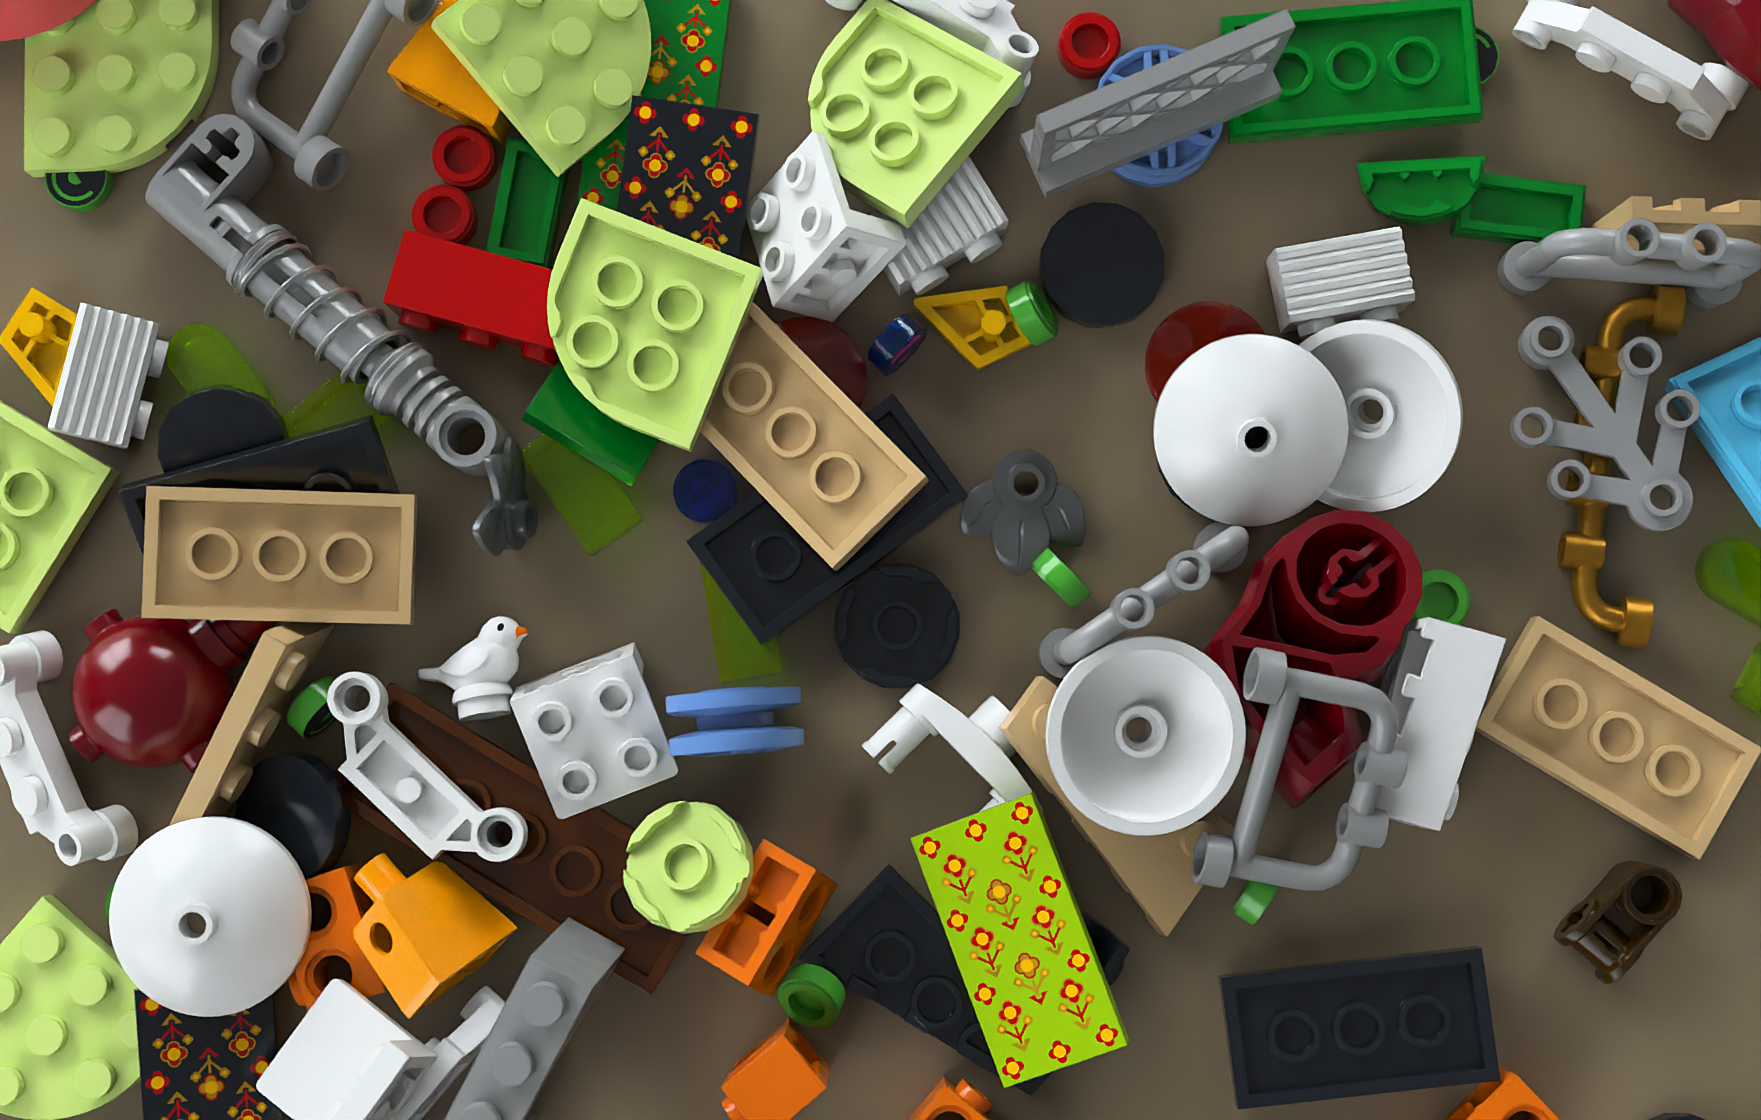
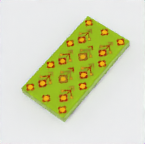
(1020, 940)

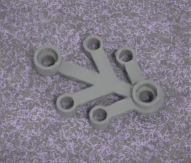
(1609, 431)

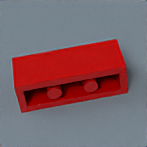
(472, 293)

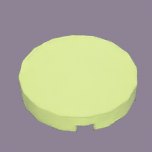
(688, 866)

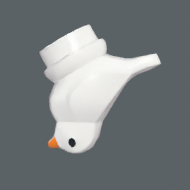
(482, 671)

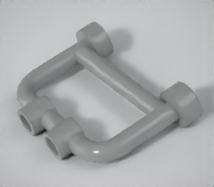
(317, 158)
(1661, 260)
(1215, 550)
(1358, 821)

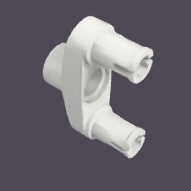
(974, 738)

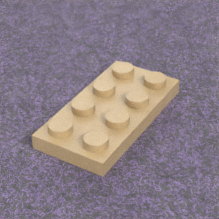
(806, 444)
(279, 555)
(1616, 737)

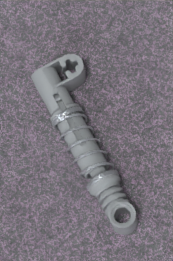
(266, 265)

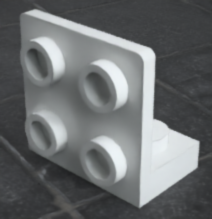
(811, 242)
(593, 731)
(345, 1061)

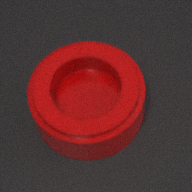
(1088, 45)
(465, 158)
(445, 214)

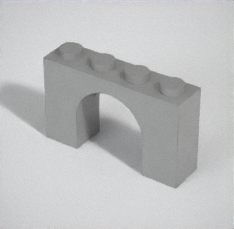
(536, 1024)

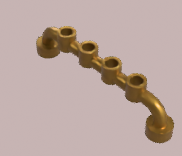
(1586, 548)

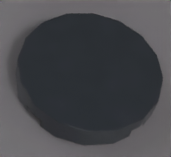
(1101, 265)
(215, 425)
(897, 625)
(300, 807)

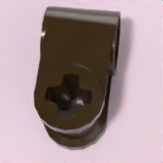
(1616, 921)

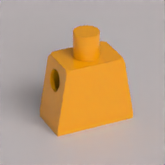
(438, 79)
(425, 930)

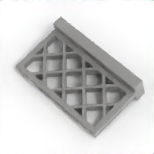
(1157, 106)

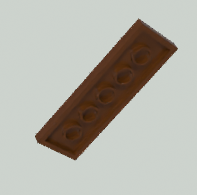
(567, 863)

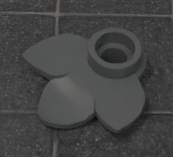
(508, 513)
(1023, 521)

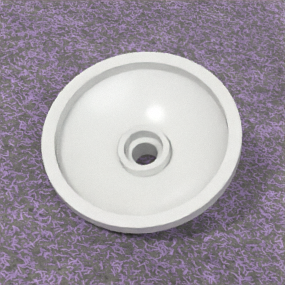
(1223, 395)
(1421, 418)
(1179, 762)
(251, 906)

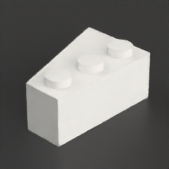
(1438, 696)

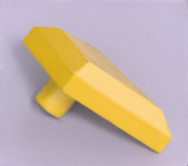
(975, 324)
(40, 340)

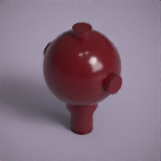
(156, 686)

